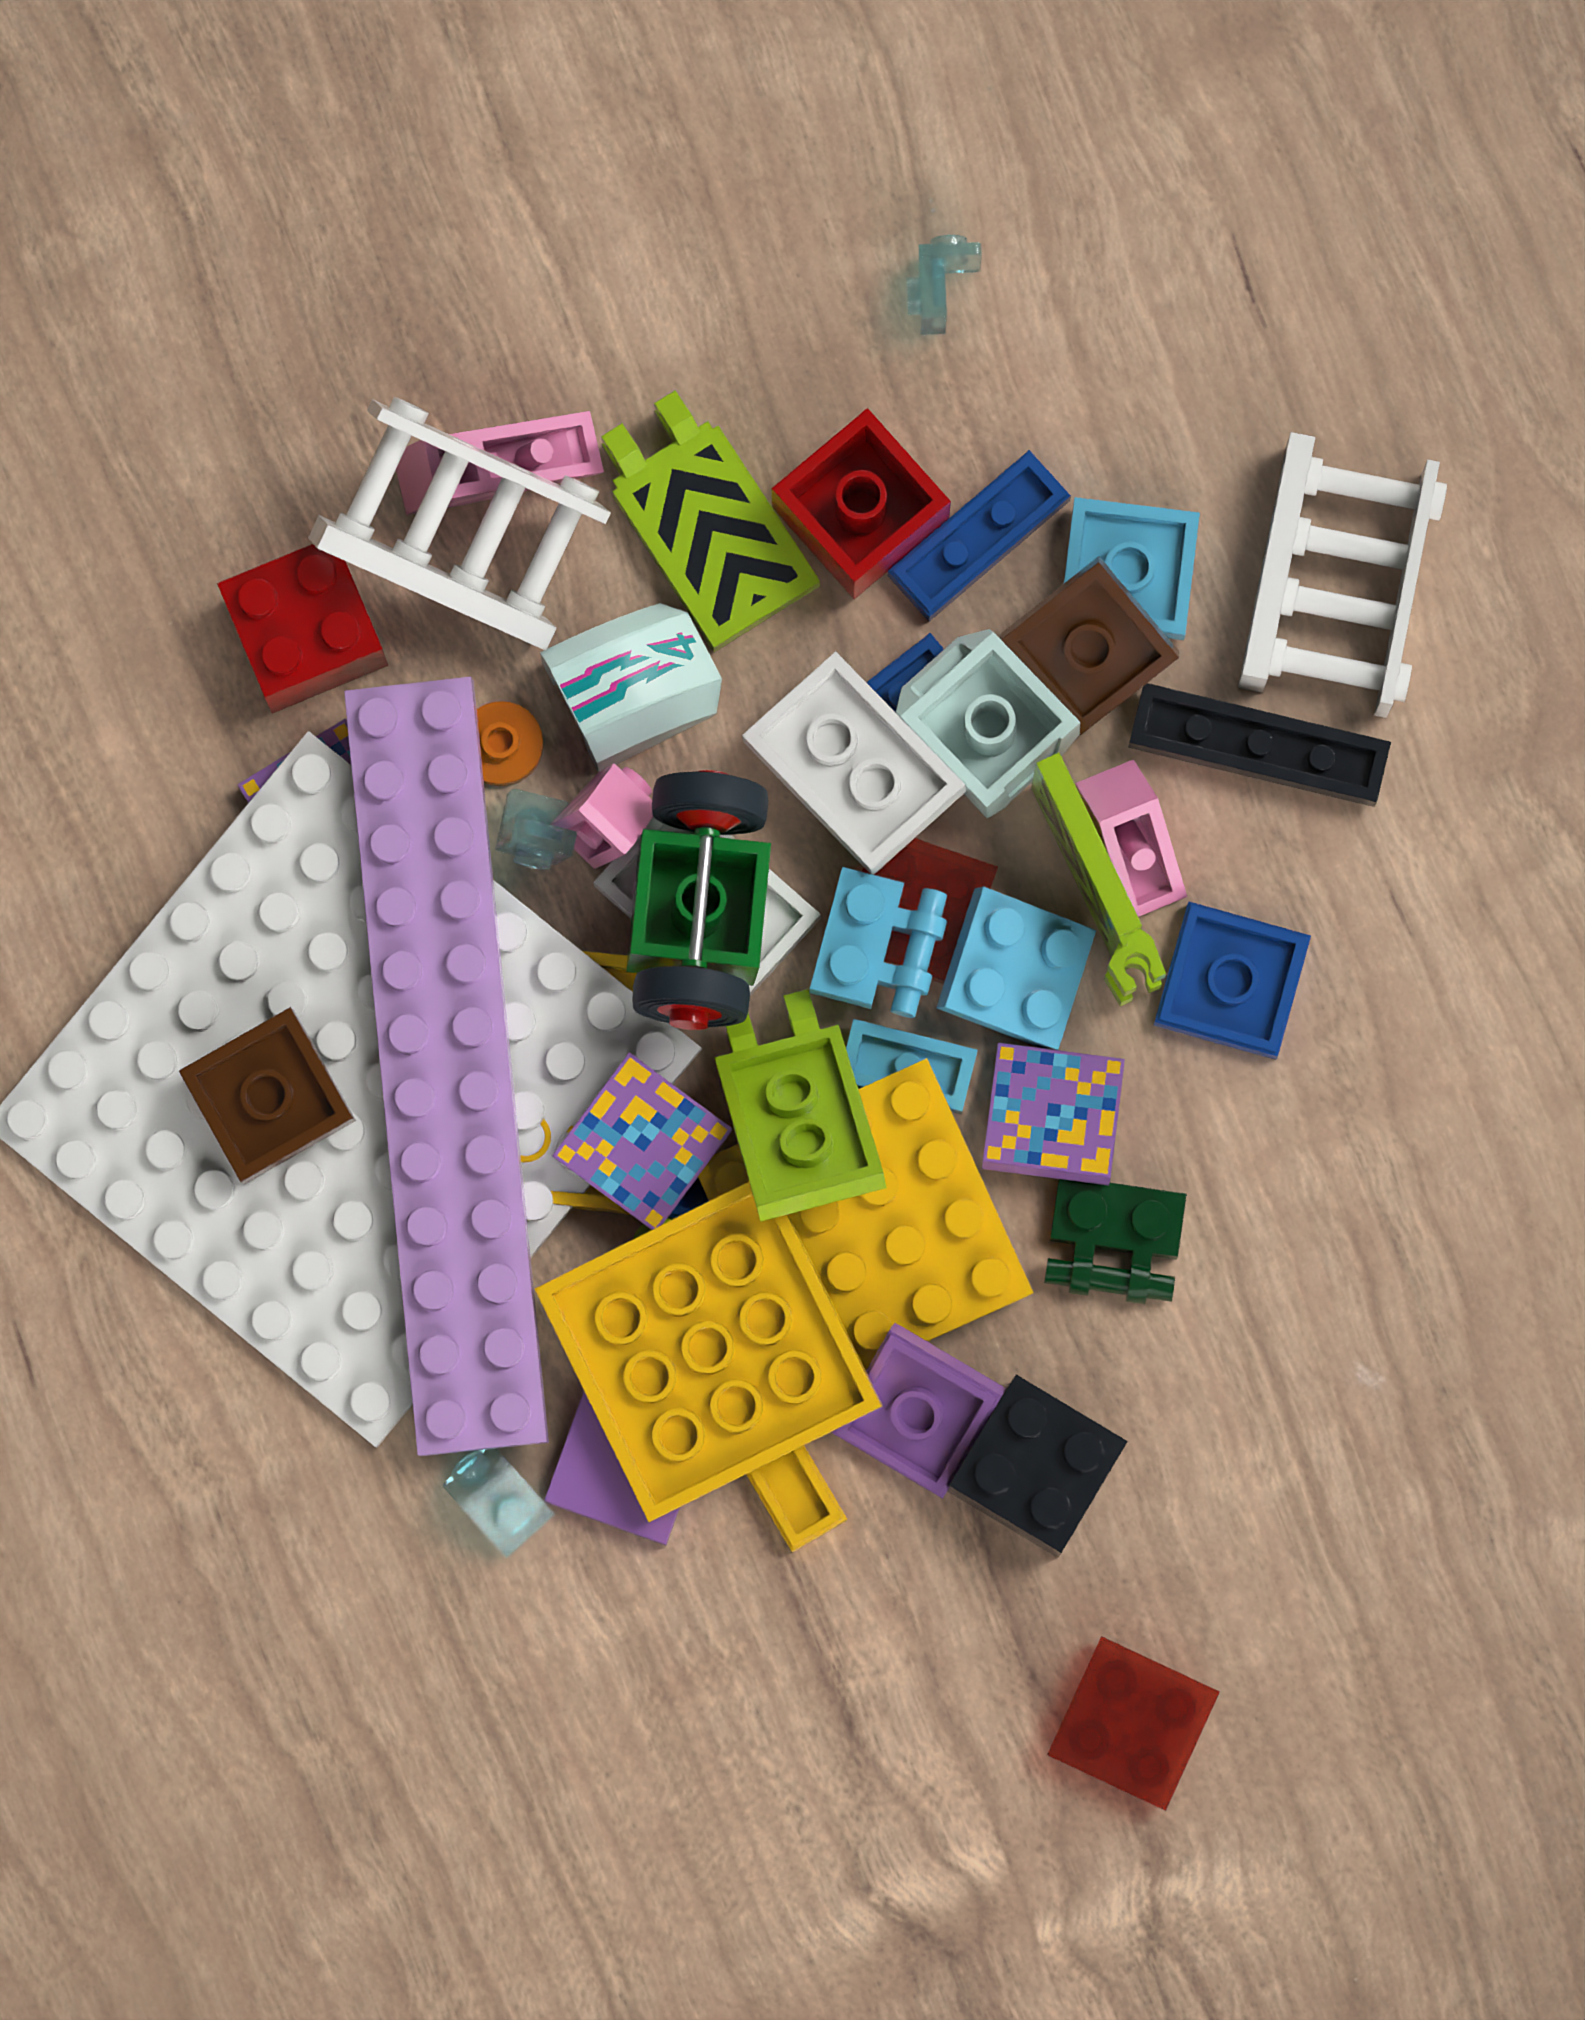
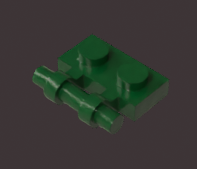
(1120, 1220)

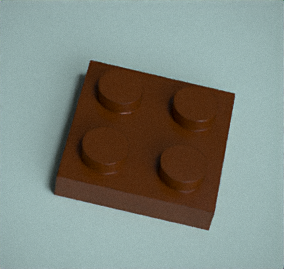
(1091, 643)
(267, 1095)

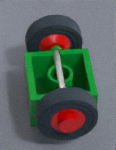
(699, 901)

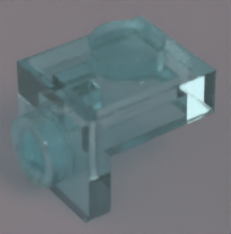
(928, 291)
(528, 833)
(497, 1499)

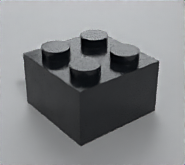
(1037, 1466)

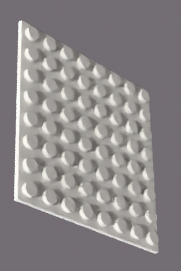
(310, 1247)

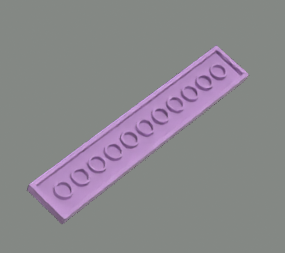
(446, 1067)

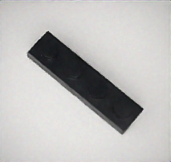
(1259, 744)

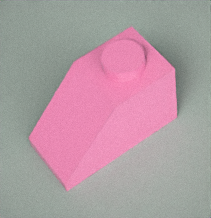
(608, 815)
(1134, 835)

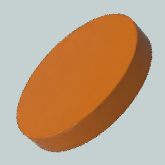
(508, 743)

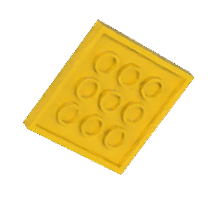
(924, 1246)
(707, 1350)

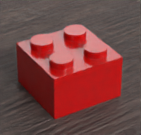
(860, 503)
(302, 625)

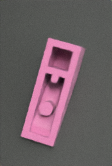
(542, 446)

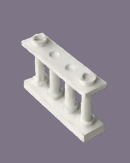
(465, 585)
(1283, 595)

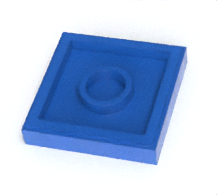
(1232, 980)

